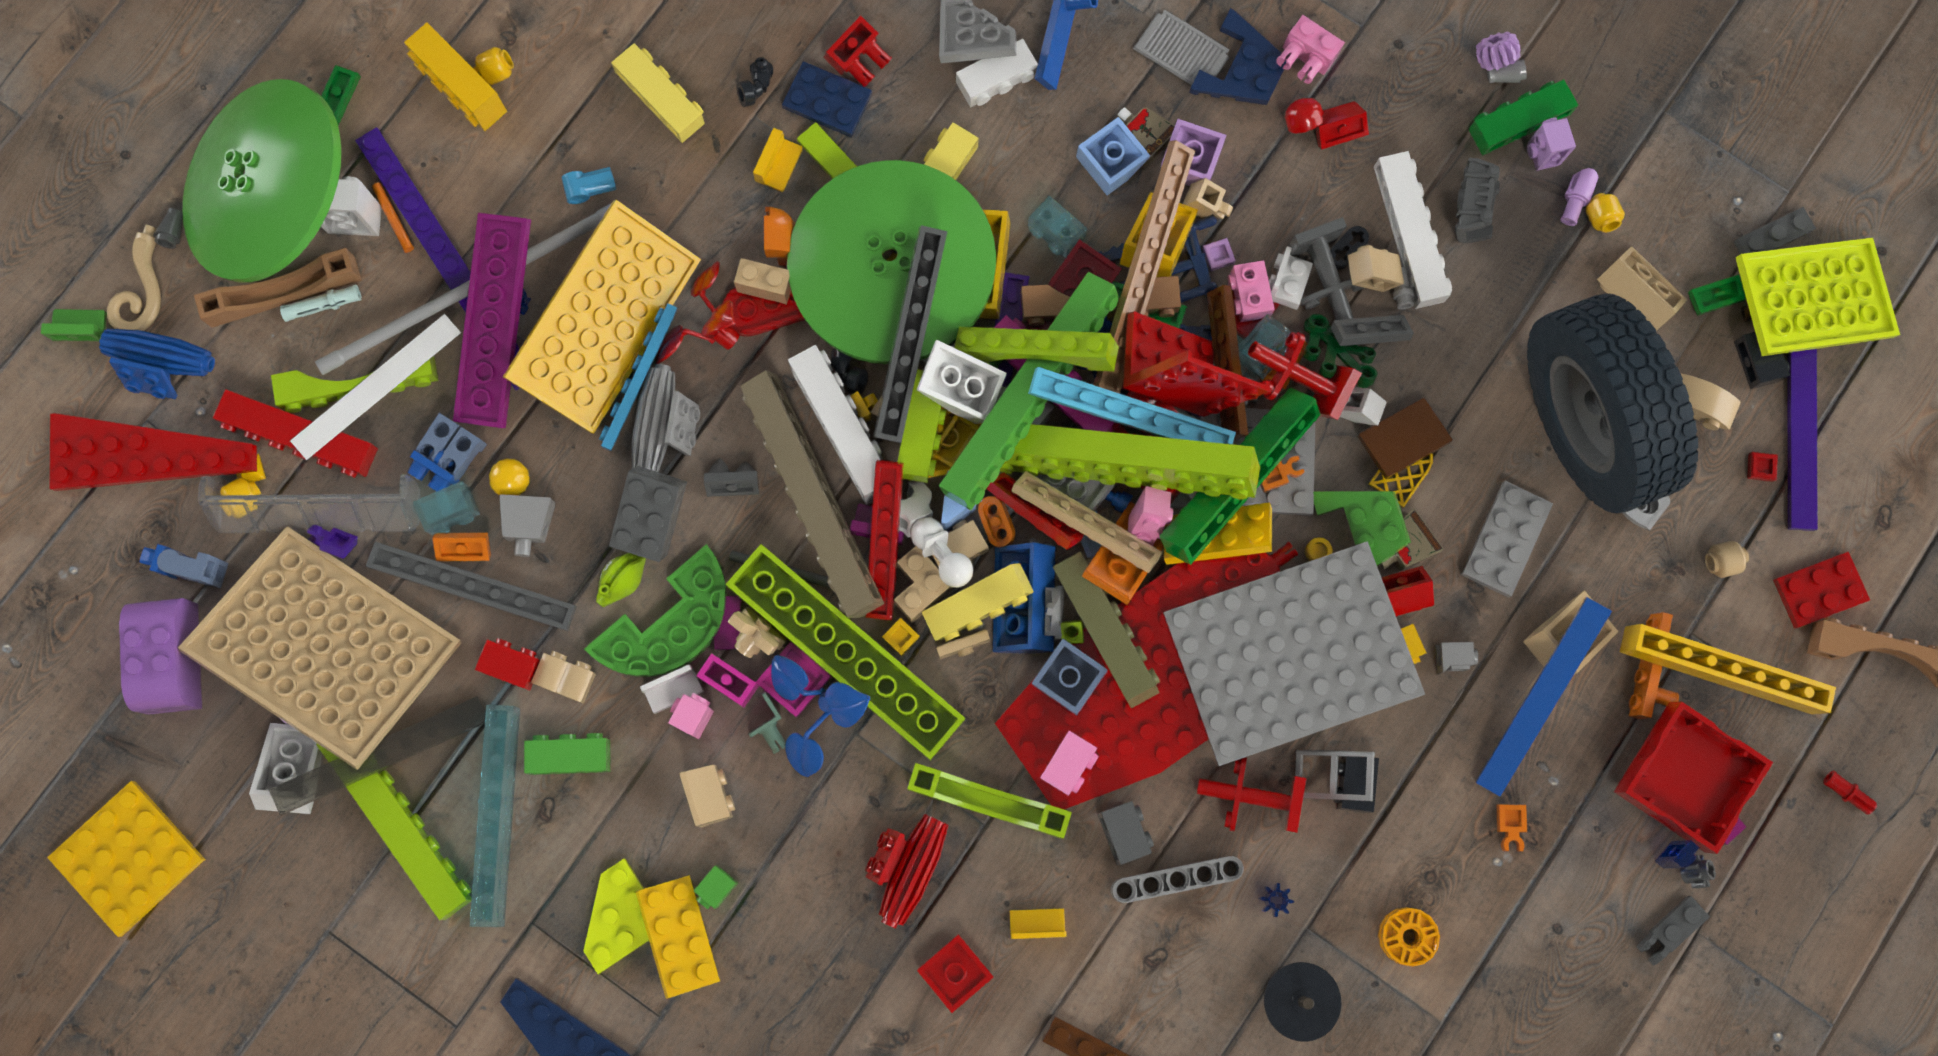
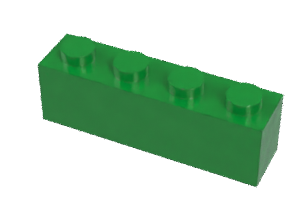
(1522, 117)

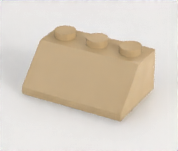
(1642, 286)

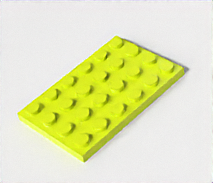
(1817, 296)

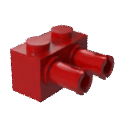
(857, 40)

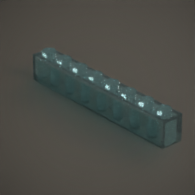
(495, 816)

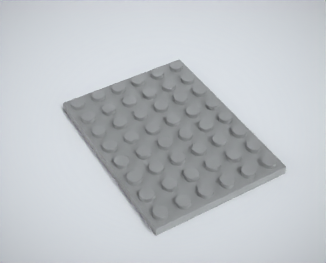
(1293, 653)

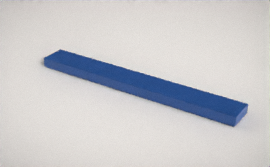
(1543, 696)

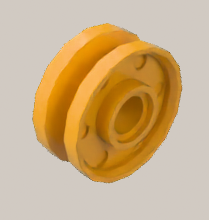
(1425, 941)

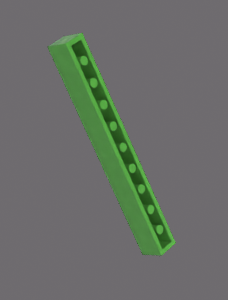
(1017, 409)

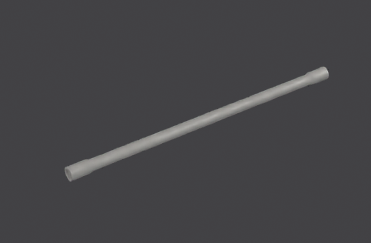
(339, 357)

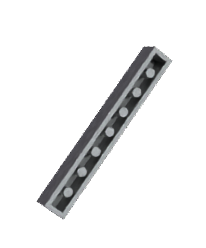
(910, 333)

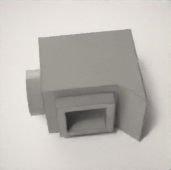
(1455, 656)

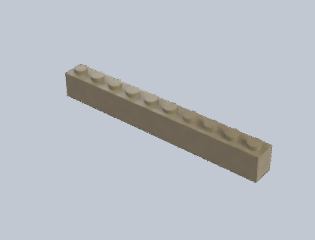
(811, 495)

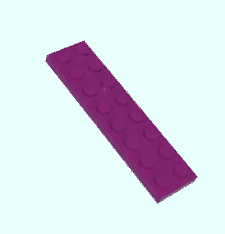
(491, 319)

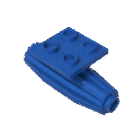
(147, 360)

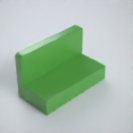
(75, 325)

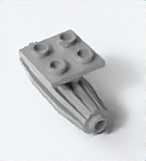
(662, 420)

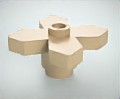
(755, 633)

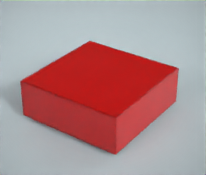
(1762, 466)

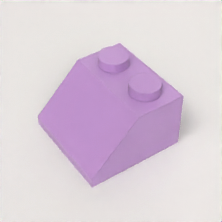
(1207, 148)

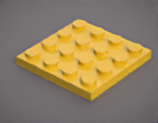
(126, 858)

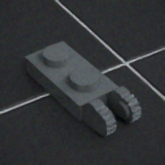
(1674, 928)

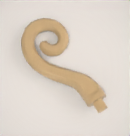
(142, 254)

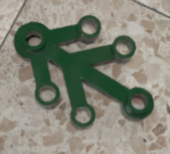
(1318, 328)

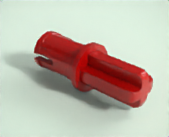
(1850, 792)

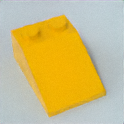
(1179, 232)

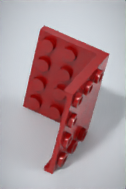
(1180, 369)

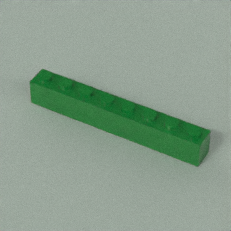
(1272, 440)

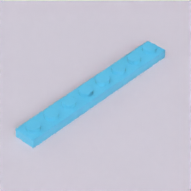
(1124, 409)

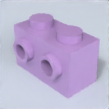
(1551, 144)

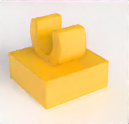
(864, 405)

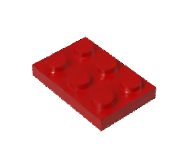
(1821, 590)

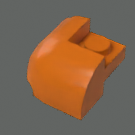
(777, 234)

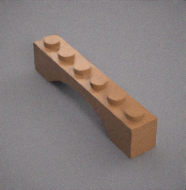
(237, 302)
(1044, 303)
(1835, 641)

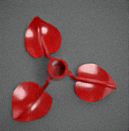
(715, 329)

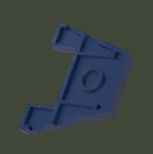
(1252, 71)

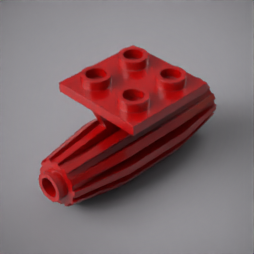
(906, 867)

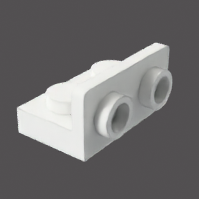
(1289, 280)

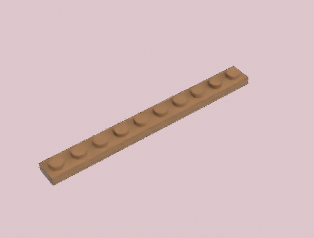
(1148, 253)

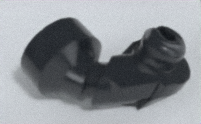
(761, 74)
(854, 379)

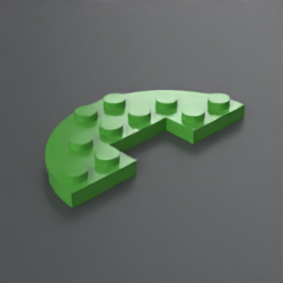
(678, 634)

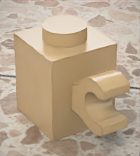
(1207, 199)

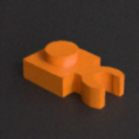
(1278, 476)
(1512, 820)

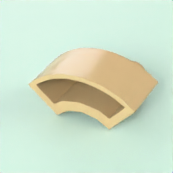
(1711, 403)

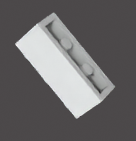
(996, 75)

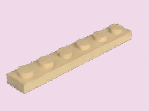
(1087, 521)

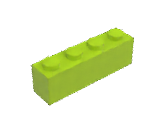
(921, 435)

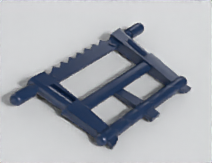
(1195, 261)

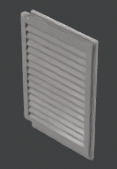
(1181, 48)

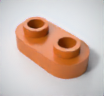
(996, 522)

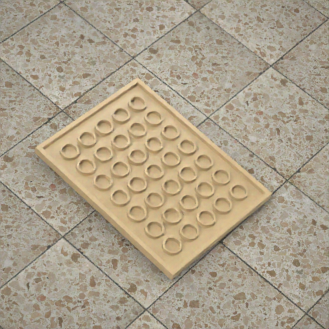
(320, 647)

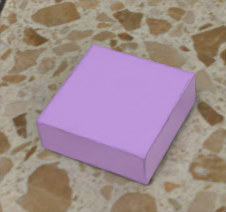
(1218, 254)

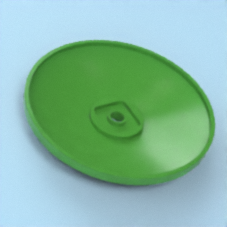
(291, 164)
(839, 264)

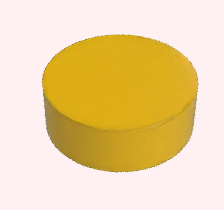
(1318, 548)

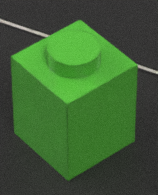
(715, 888)

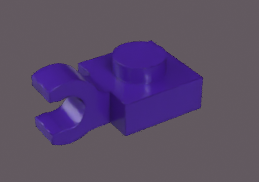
(333, 542)

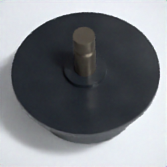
(1302, 1001)

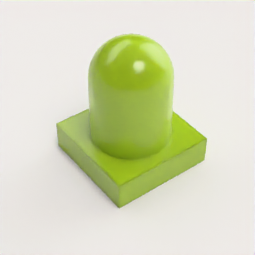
(1070, 629)

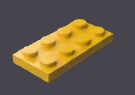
(1244, 534)
(677, 936)

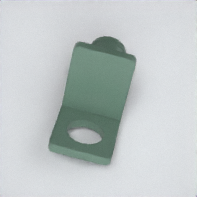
(768, 728)

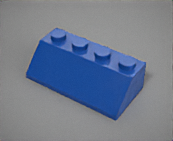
(1023, 626)

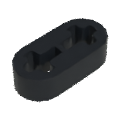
(1344, 242)

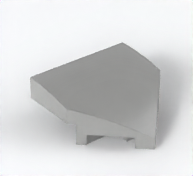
(1054, 612)

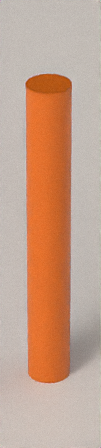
(392, 217)

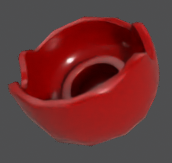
(1303, 115)

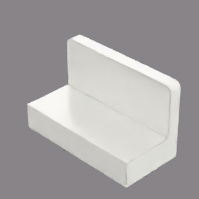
(666, 689)

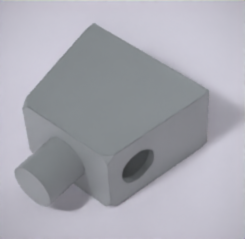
(525, 520)

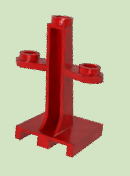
(1330, 393)
(1239, 793)

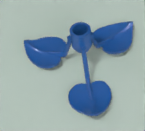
(839, 701)

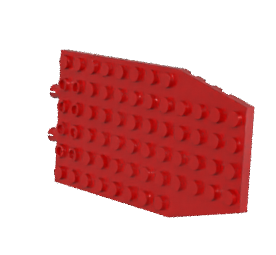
(1153, 733)

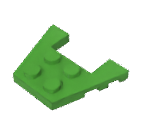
(1371, 518)

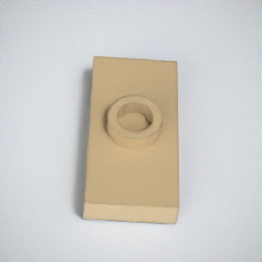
(963, 646)

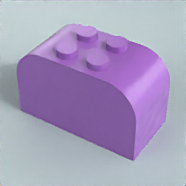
(153, 669)

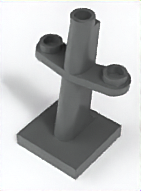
(1316, 244)

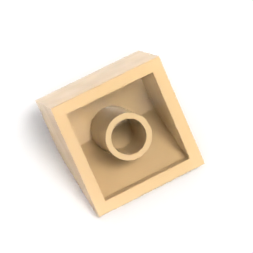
(707, 795)

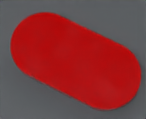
(760, 315)

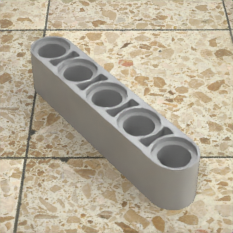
(1189, 875)

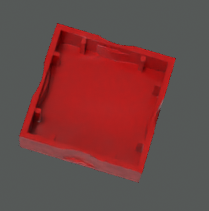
(1693, 777)

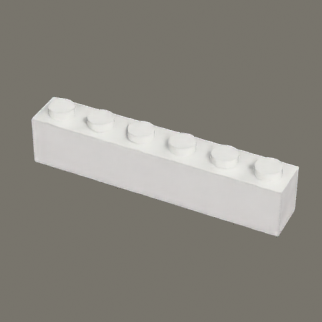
(1412, 229)

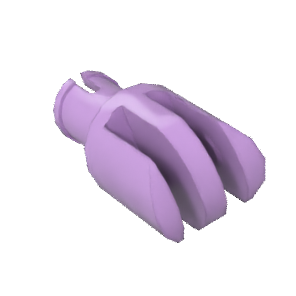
(1579, 194)

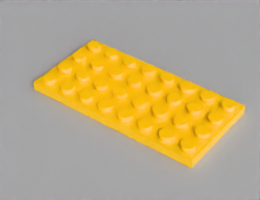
(601, 317)

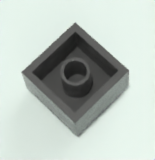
(1126, 833)

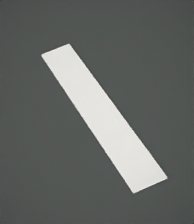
(375, 387)

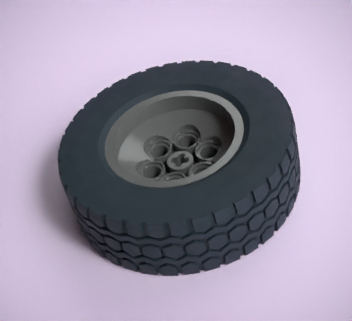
(1612, 402)

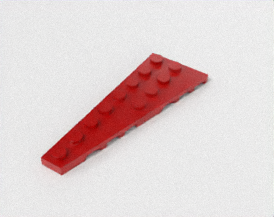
(112, 453)

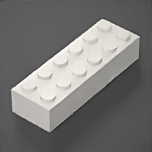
(838, 418)

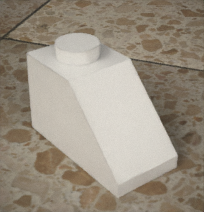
(1364, 407)

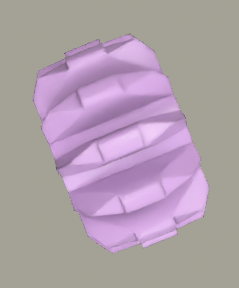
(1498, 51)

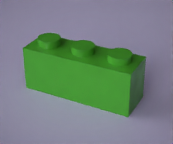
(567, 754)

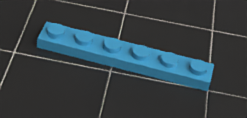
(632, 387)

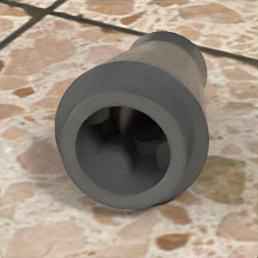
(169, 231)

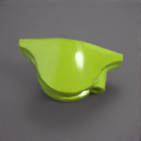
(620, 578)

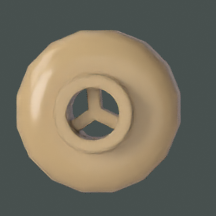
(1726, 559)

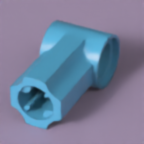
(580, 185)

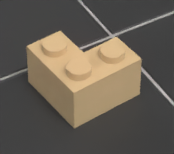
(925, 588)

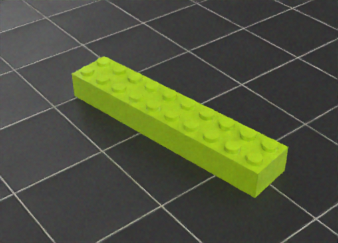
(1137, 461)
(845, 651)

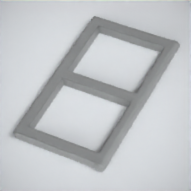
(1334, 773)

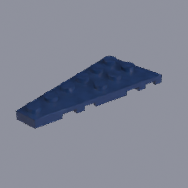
(553, 1028)

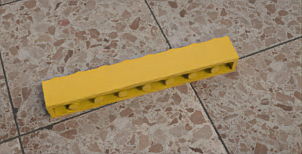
(1727, 669)

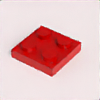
(955, 973)

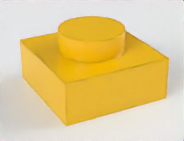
(901, 636)

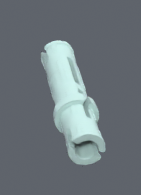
(331, 300)

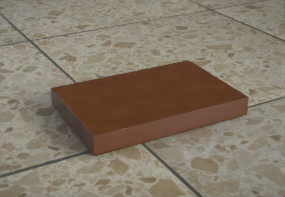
(1405, 438)

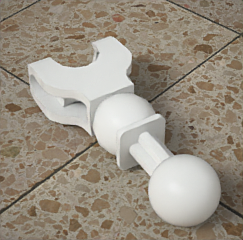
(930, 536)

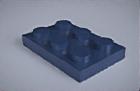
(827, 99)

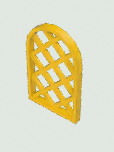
(1412, 489)

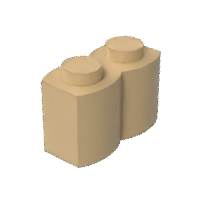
(563, 677)

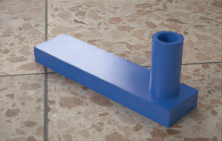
(1056, 40)

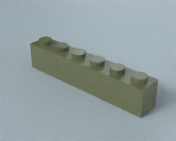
(1107, 632)

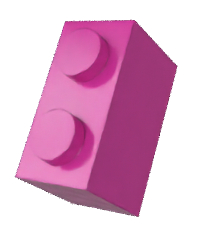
(727, 680)

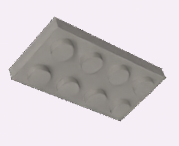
(1507, 539)

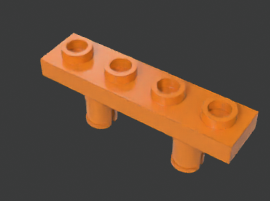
(1648, 676)

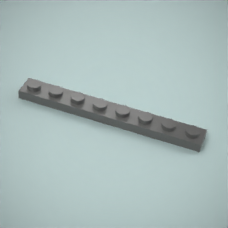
(471, 586)

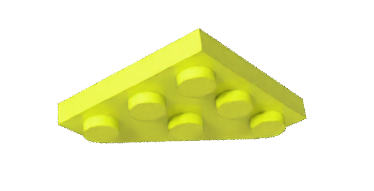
(616, 918)

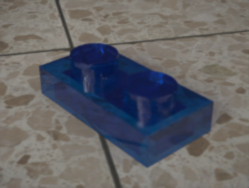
(1678, 854)

